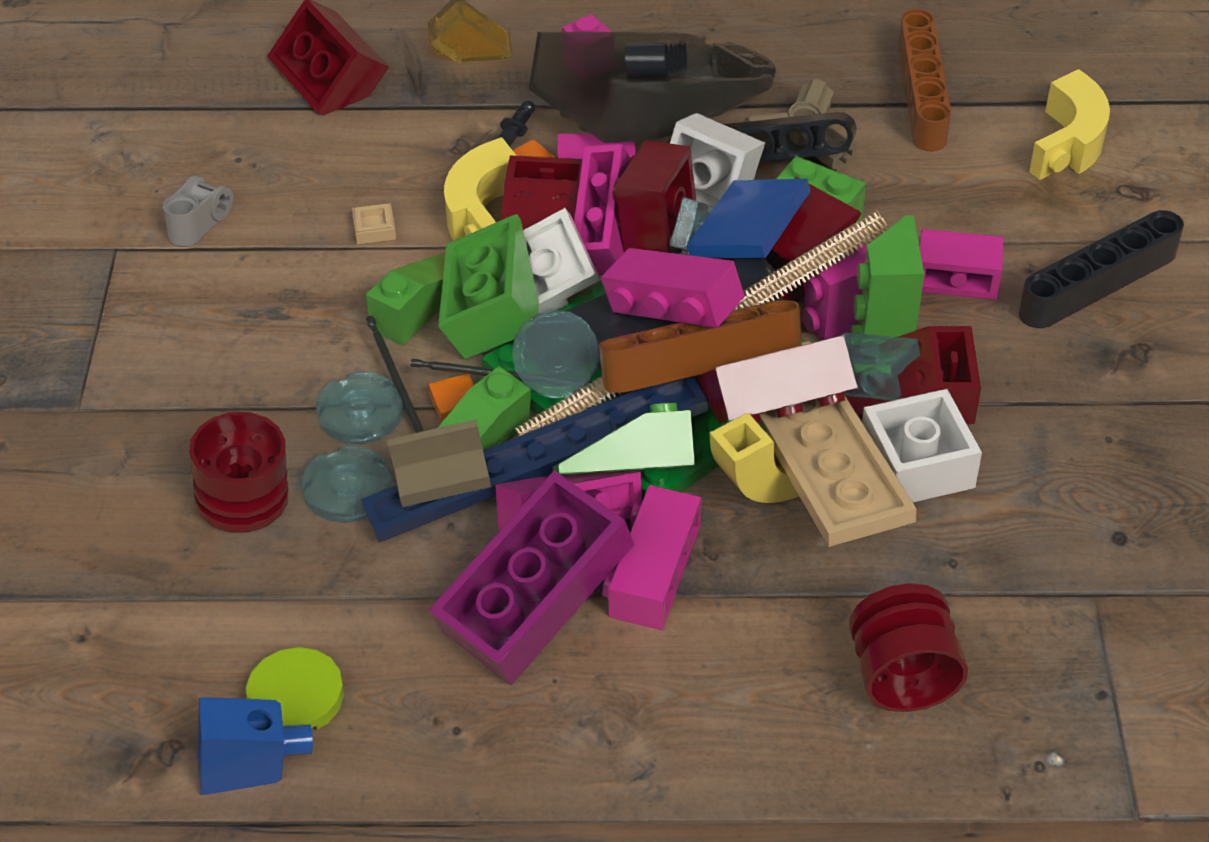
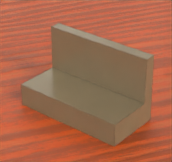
(439, 463)

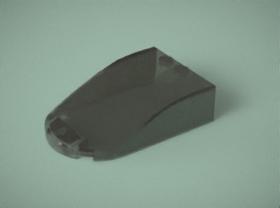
(589, 83)

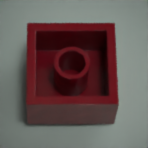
(652, 195)

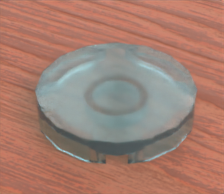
(556, 353)
(359, 408)
(340, 480)

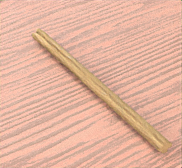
(754, 295)

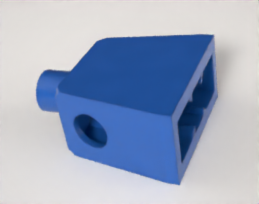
(245, 743)

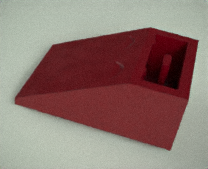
(540, 187)
(812, 224)
(944, 362)

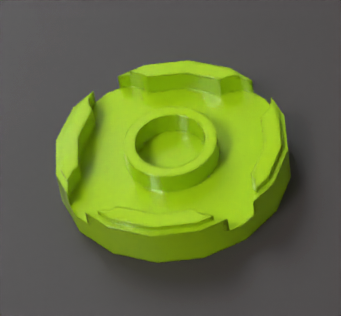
(302, 682)

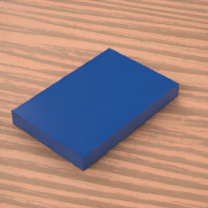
(749, 218)

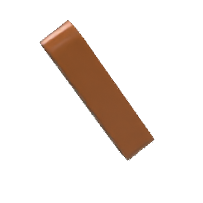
(924, 80)
(692, 349)

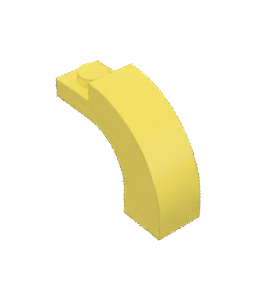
(1084, 112)
(473, 184)
(750, 461)

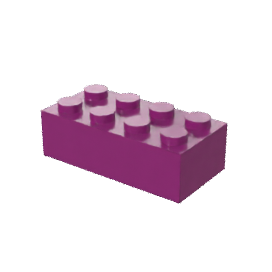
(532, 577)

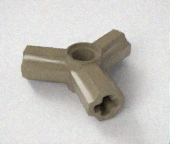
(813, 99)

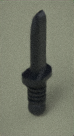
(516, 125)

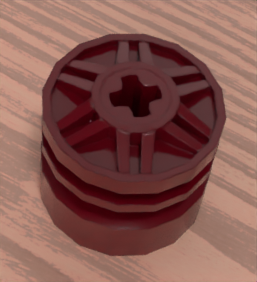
(239, 471)
(907, 647)

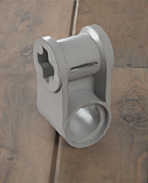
(195, 210)

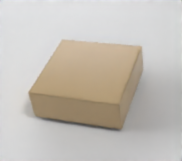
(374, 223)

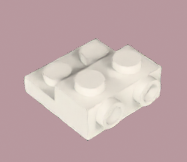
(558, 260)

